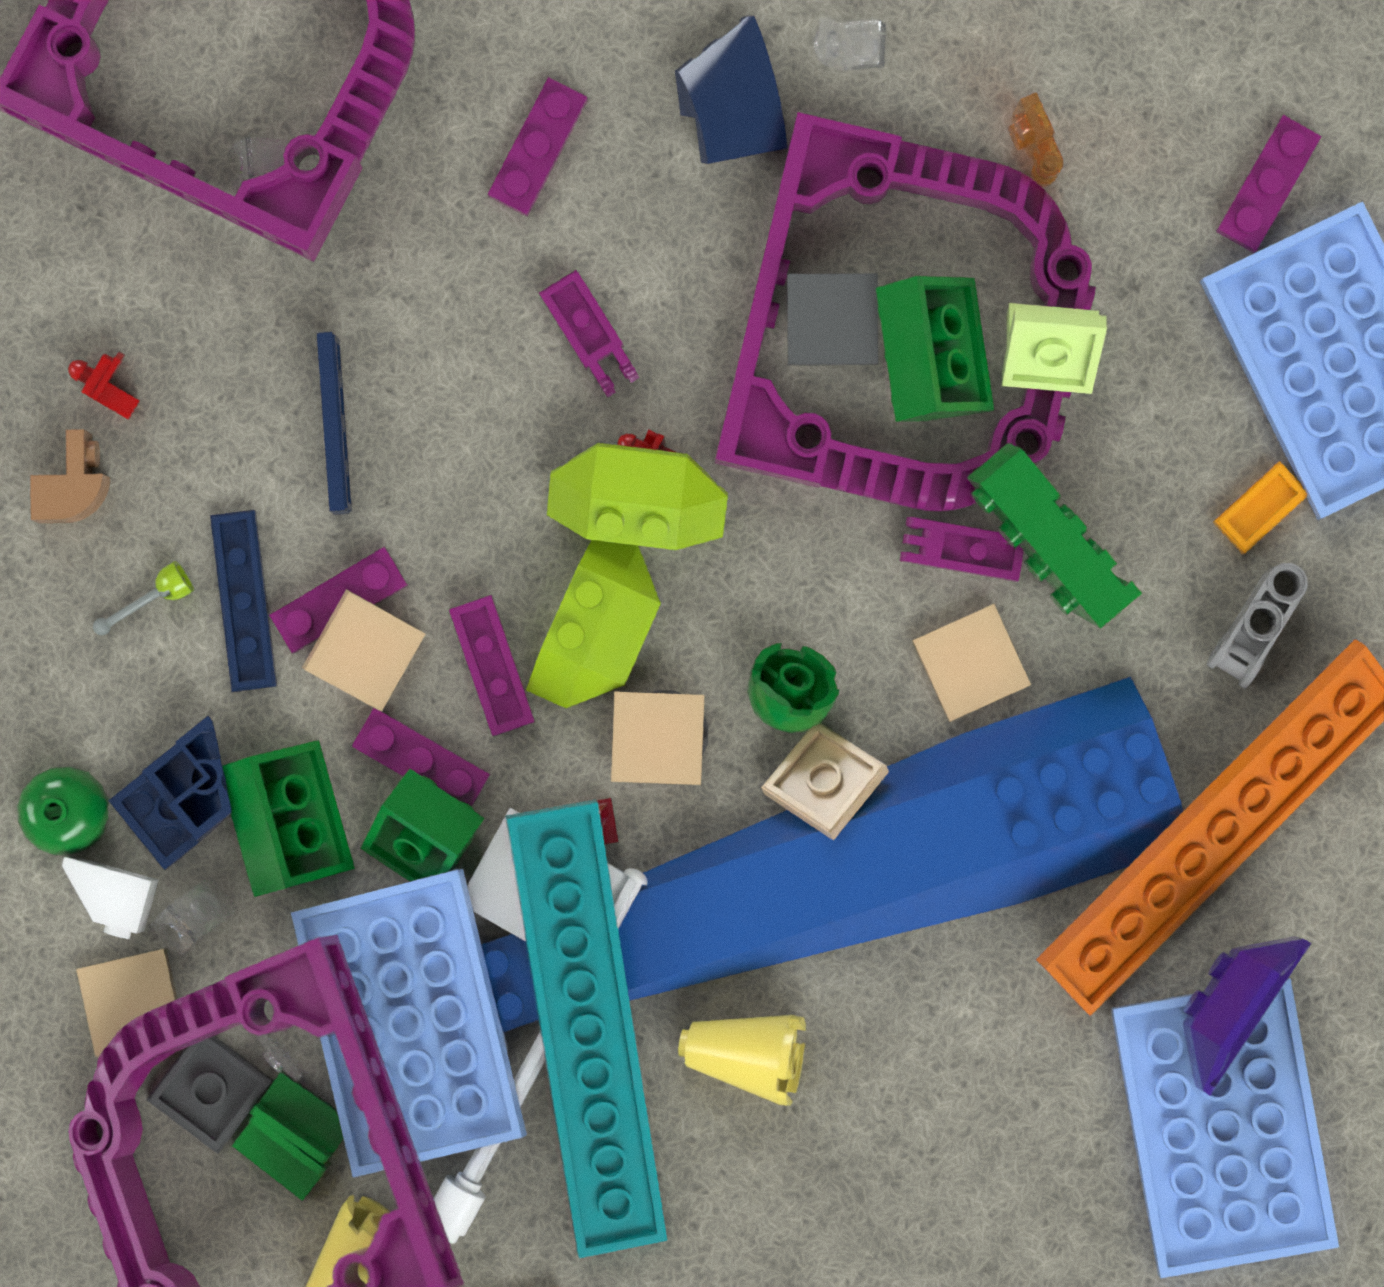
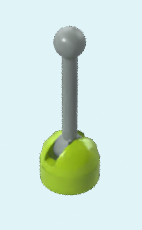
(168, 585)

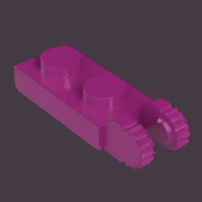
(586, 328)

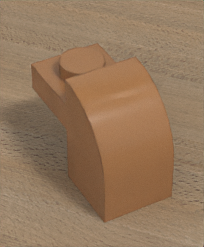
(73, 494)

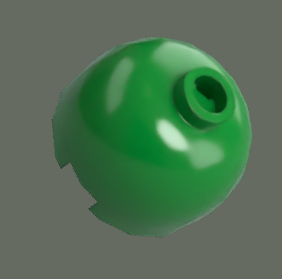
(792, 688)
(80, 807)

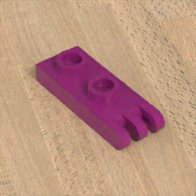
(962, 550)

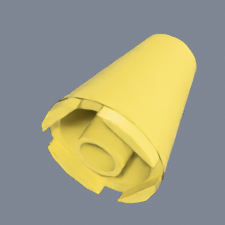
(748, 1053)
(351, 1231)

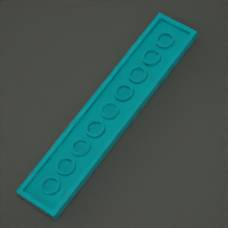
(586, 1027)

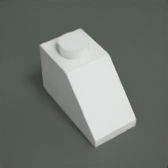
(112, 895)

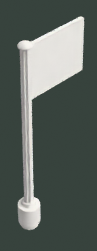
(496, 898)

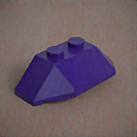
(1234, 1004)

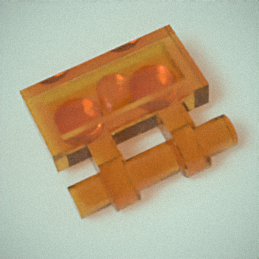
(1035, 134)

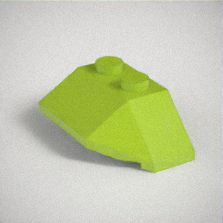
(637, 497)
(597, 626)

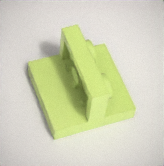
(1053, 348)

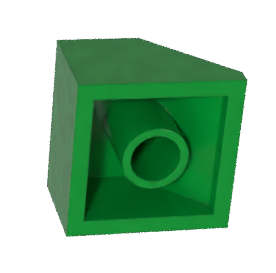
(421, 829)

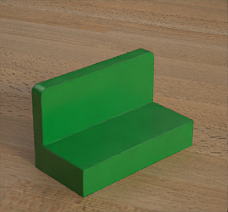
(300, 1117)
(280, 1158)

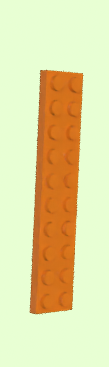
(1219, 830)

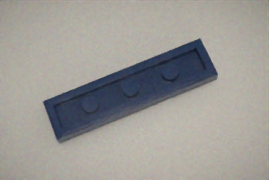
(334, 423)
(243, 601)

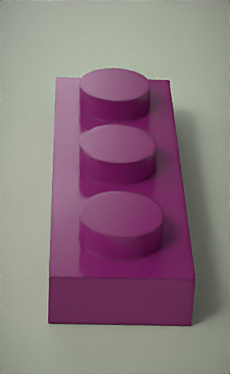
(537, 146)
(1268, 184)
(306, 617)
(492, 665)
(404, 748)

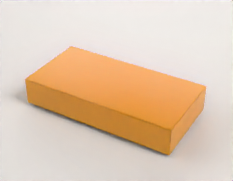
(1261, 507)

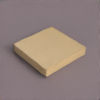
(363, 650)
(971, 662)
(657, 738)
(825, 780)
(122, 991)

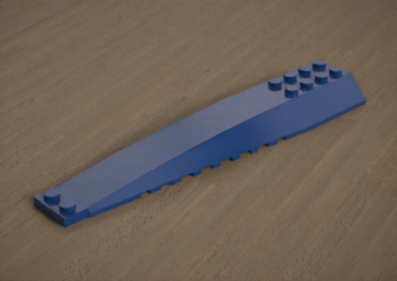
(935, 842)

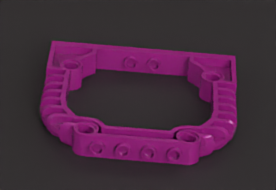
(823, 167)
(283, 205)
(309, 990)

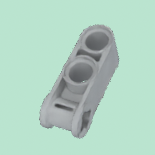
(1242, 641)

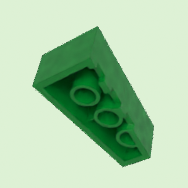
(1050, 537)

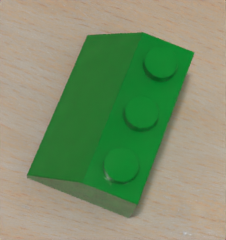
(934, 348)
(286, 818)

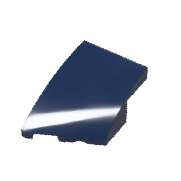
(733, 96)
(178, 796)

